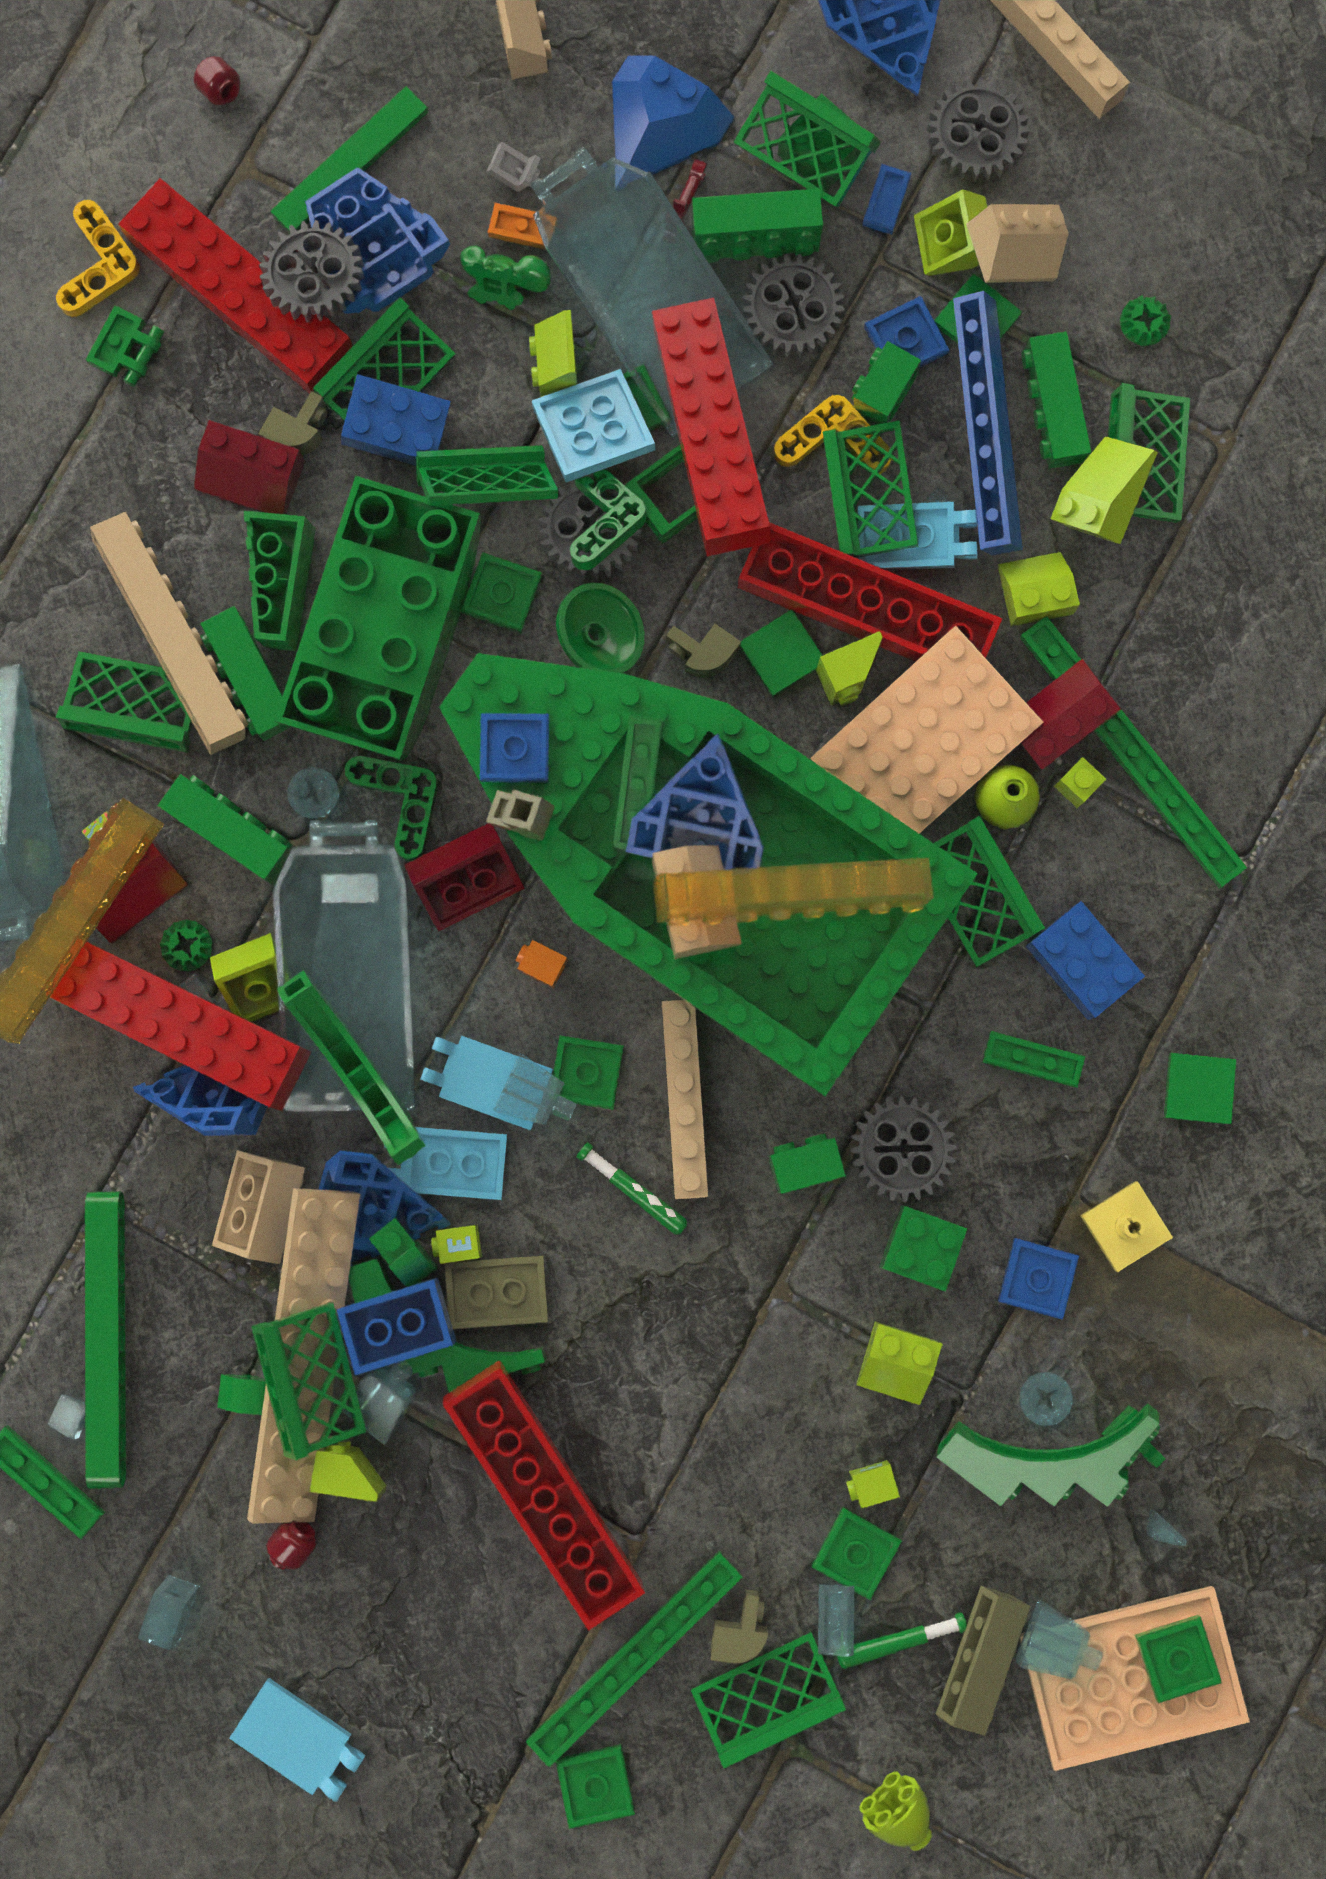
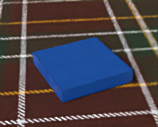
(909, 329)
(514, 748)
(1038, 1278)

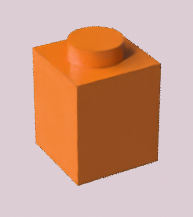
(541, 963)

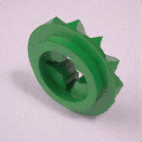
(1137, 331)
(200, 949)

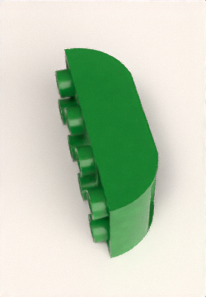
(382, 620)

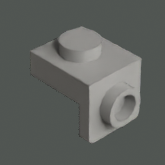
(513, 167)

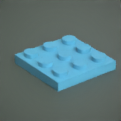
(593, 425)

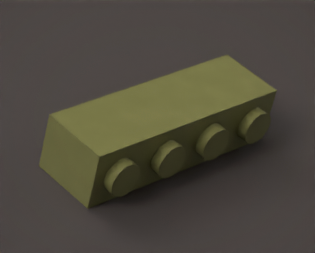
(983, 1660)

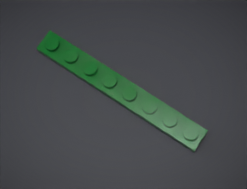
(633, 1659)

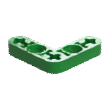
(615, 515)
(404, 787)

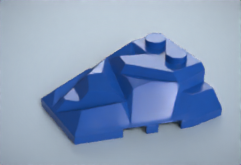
(391, 236)

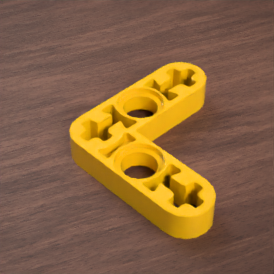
(107, 267)
(849, 419)

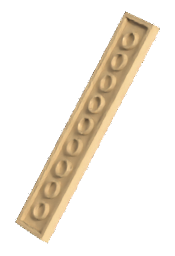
(311, 1275)

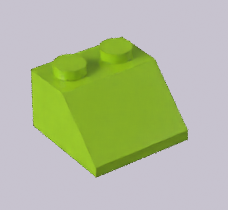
(944, 233)
(555, 354)
(1038, 588)
(847, 668)
(248, 978)
(899, 1363)
(345, 1473)

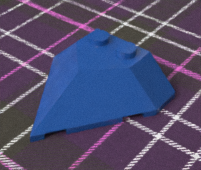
(887, 32)
(663, 114)
(700, 809)
(204, 1103)
(380, 1201)

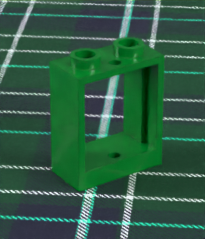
(655, 519)

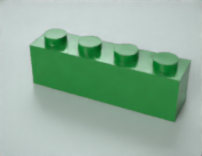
(1056, 400)
(246, 669)

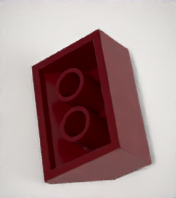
(247, 469)
(1070, 712)
(464, 876)
(146, 890)

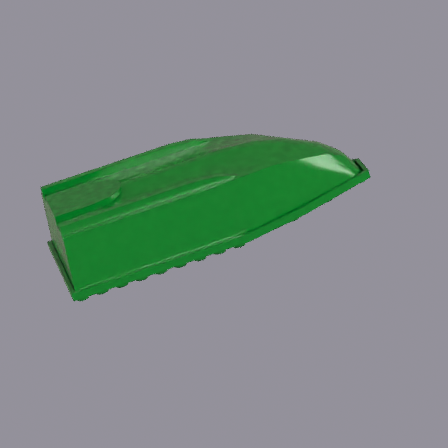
(794, 984)

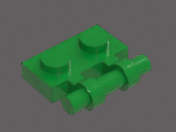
(116, 341)

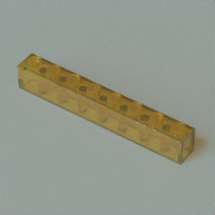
(792, 891)
(73, 916)

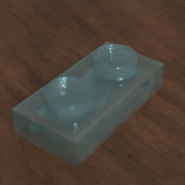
(836, 1620)

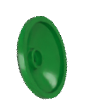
(611, 622)

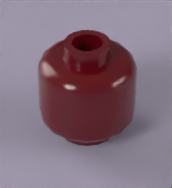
(217, 80)
(291, 1545)

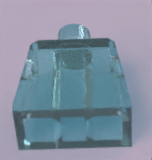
(533, 1094)
(384, 1399)
(168, 1614)
(1056, 1644)

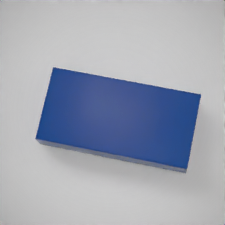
(886, 199)

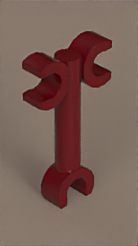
(694, 181)

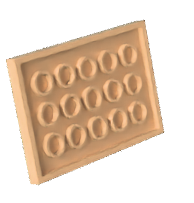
(930, 733)
(1115, 1706)

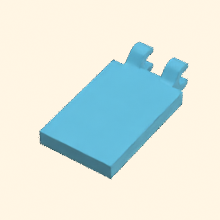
(936, 534)
(475, 1076)
(456, 1164)
(296, 1740)

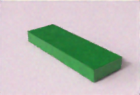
(1033, 1059)

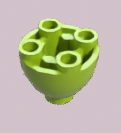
(998, 805)
(898, 1812)

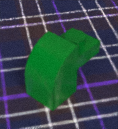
(404, 1255)
(241, 1393)

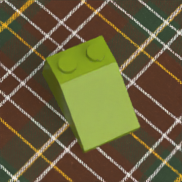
(1105, 490)

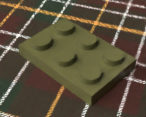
(496, 1292)

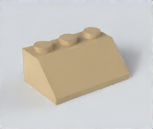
(523, 38)
(1019, 242)
(695, 936)
(257, 1207)

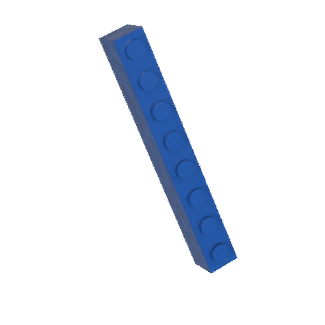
(987, 423)

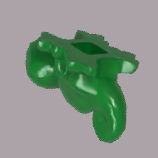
(499, 274)

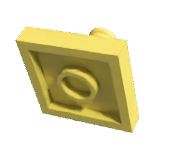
(1126, 1226)

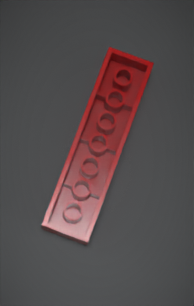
(230, 284)
(711, 427)
(859, 596)
(182, 1026)
(543, 1495)

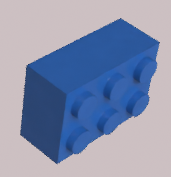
(393, 420)
(1085, 961)
(396, 1326)

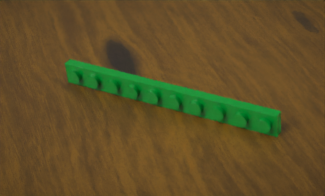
(1144, 766)

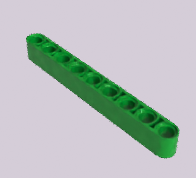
(105, 1340)

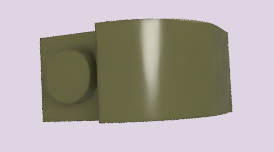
(297, 431)
(706, 657)
(521, 813)
(740, 1641)

